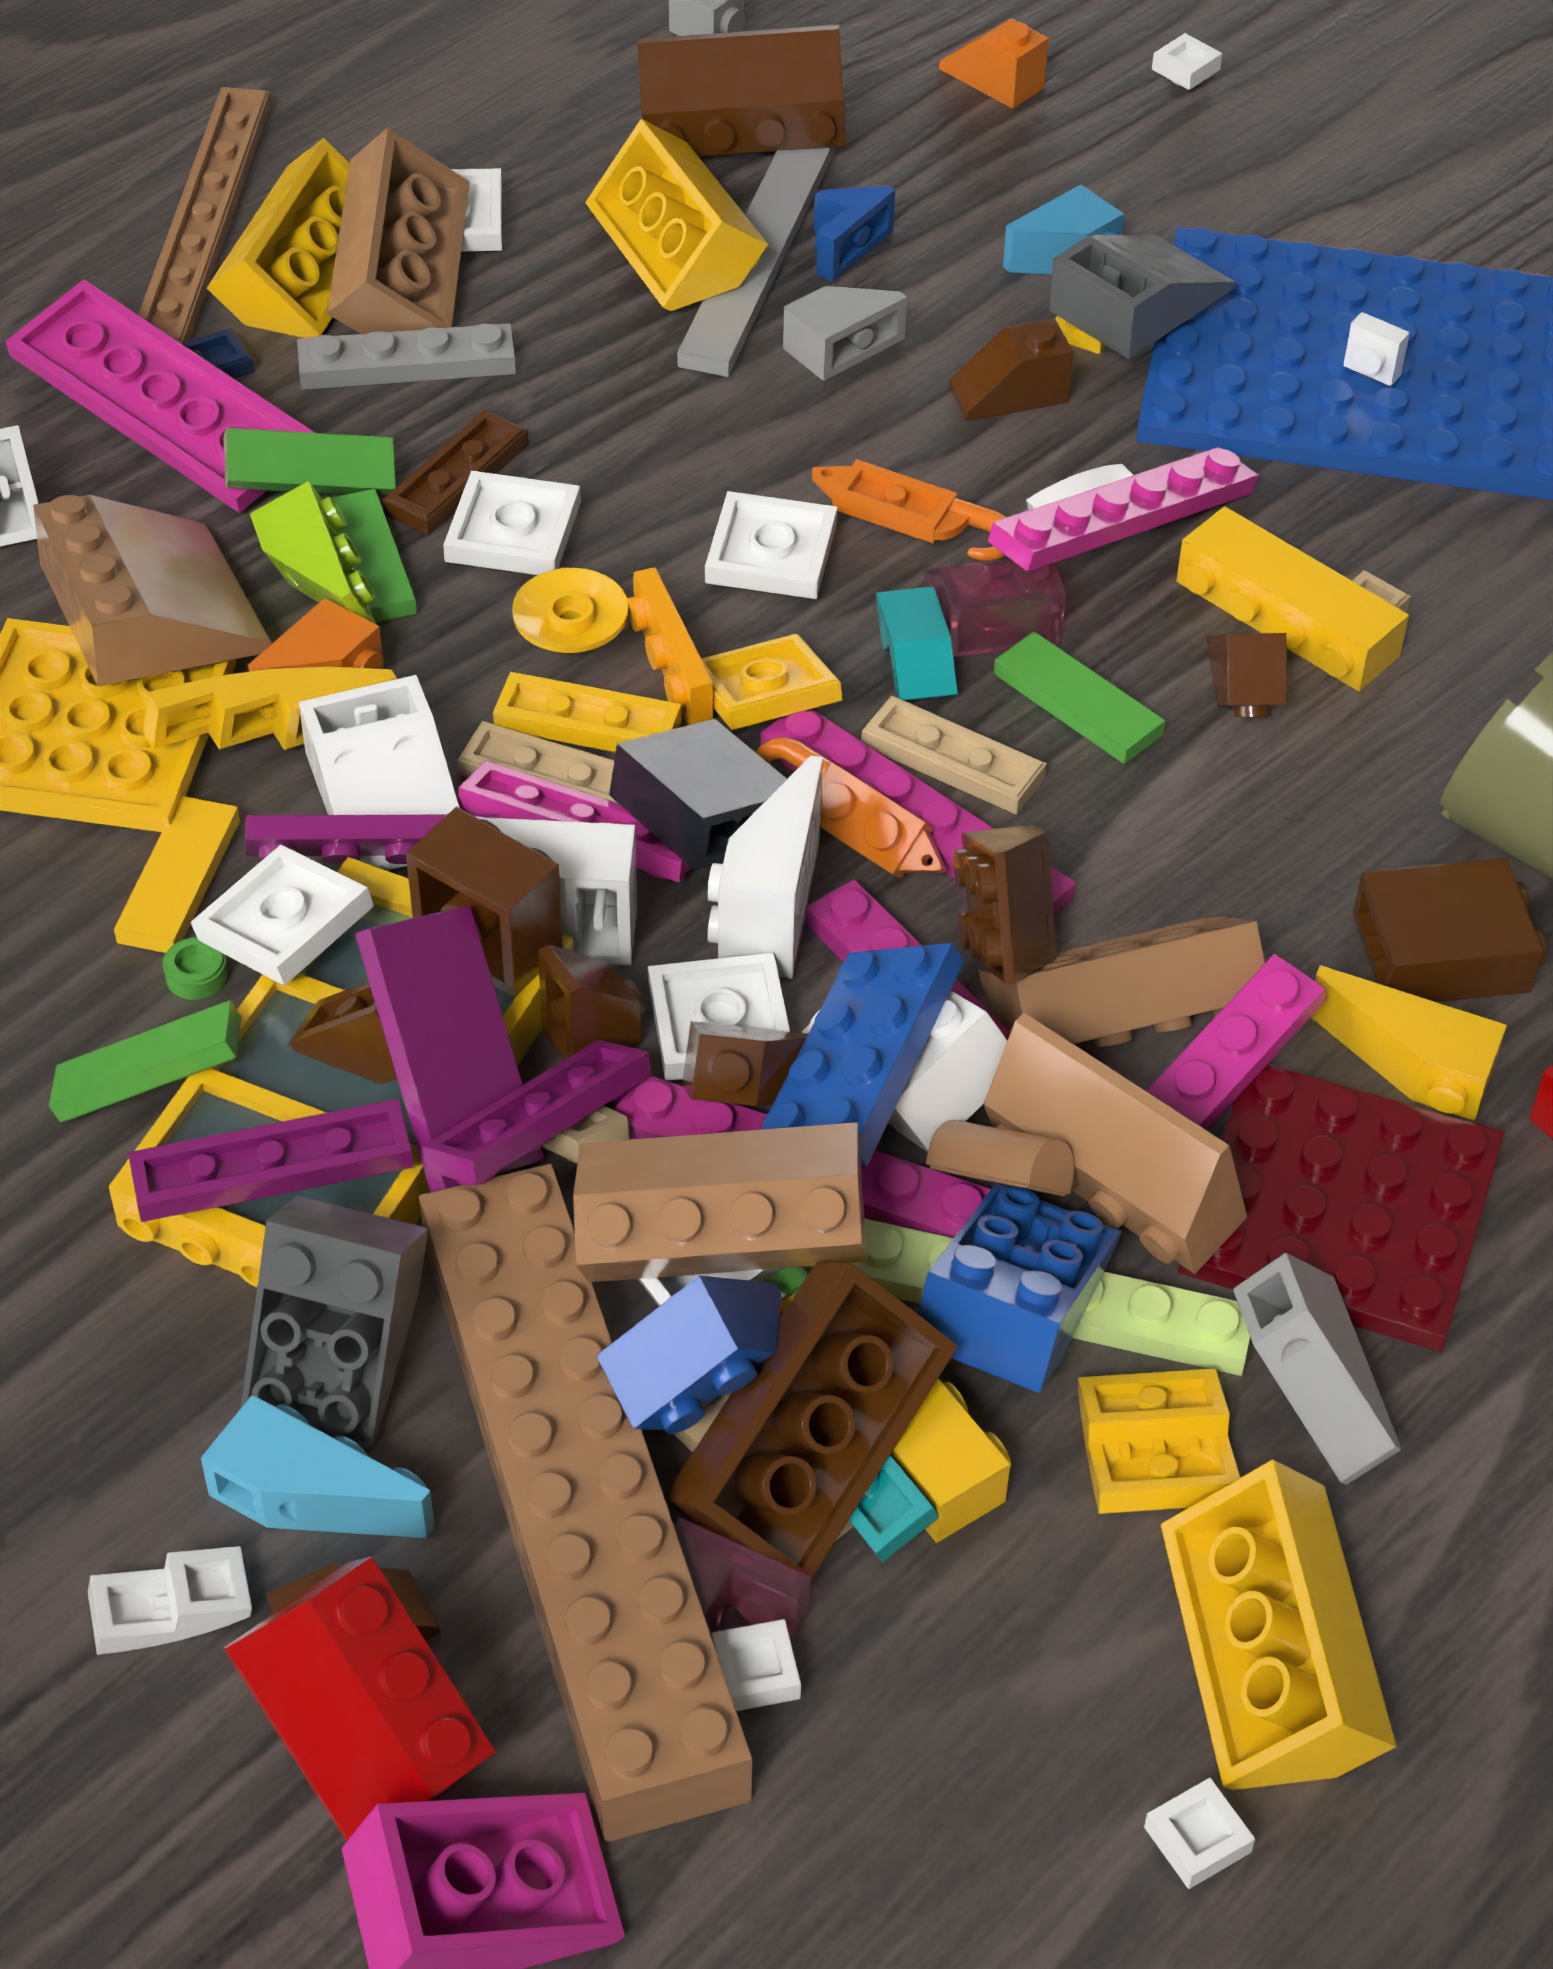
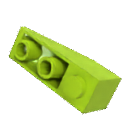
(309, 550)

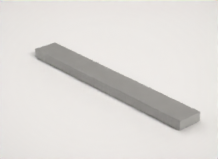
(777, 215)

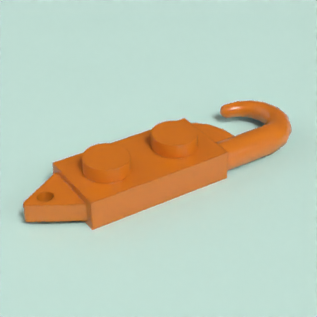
(905, 504)
(864, 815)

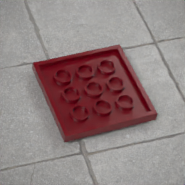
(1360, 1192)

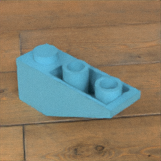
(302, 1479)

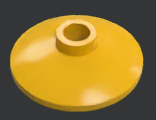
(570, 610)

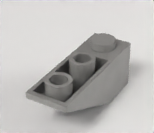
(1318, 1363)

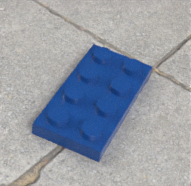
(867, 1040)

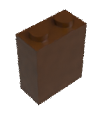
(1449, 930)

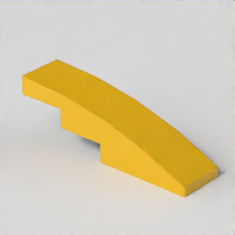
(247, 704)

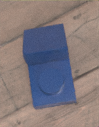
(850, 225)

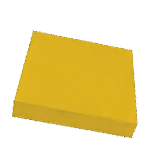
(769, 681)

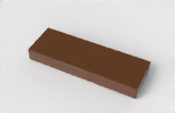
(438, 484)

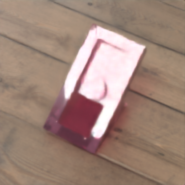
(741, 1579)

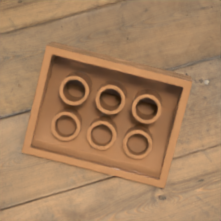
(142, 589)

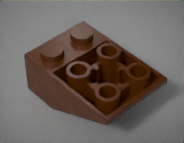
(1007, 900)

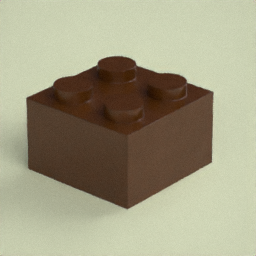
(503, 881)

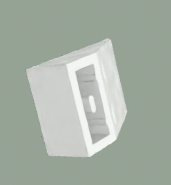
(377, 753)
(595, 880)
(950, 1072)

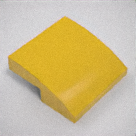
(1156, 1439)

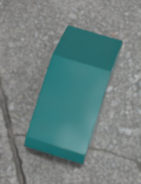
(918, 644)

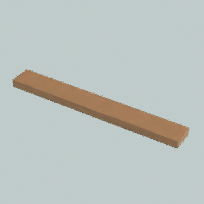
(205, 212)

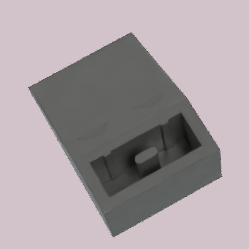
(1131, 289)
(333, 1314)

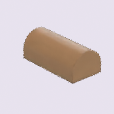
(1002, 1157)

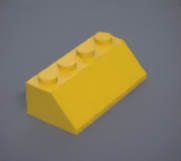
(674, 220)
(287, 254)
(1276, 1632)

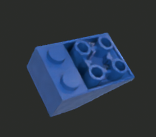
(1017, 1284)

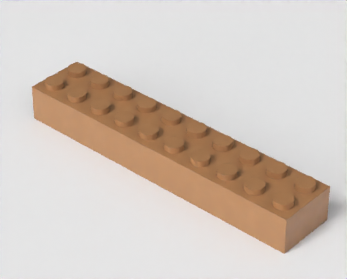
(584, 1510)

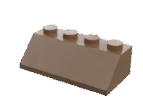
(398, 239)
(1134, 981)
(1129, 1150)
(719, 1202)

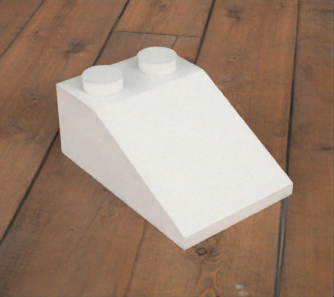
(769, 873)

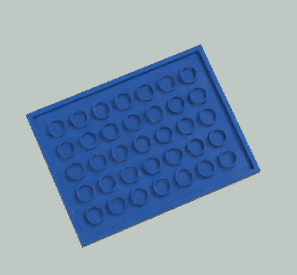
(1271, 383)

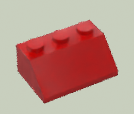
(359, 1696)

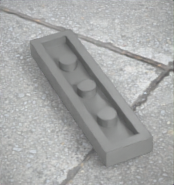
(406, 356)

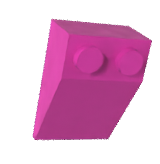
(480, 1883)

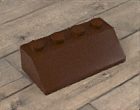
(746, 89)
(815, 1421)

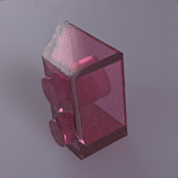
(998, 604)

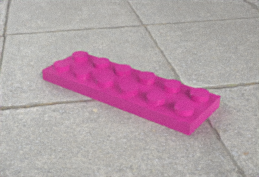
(145, 385)

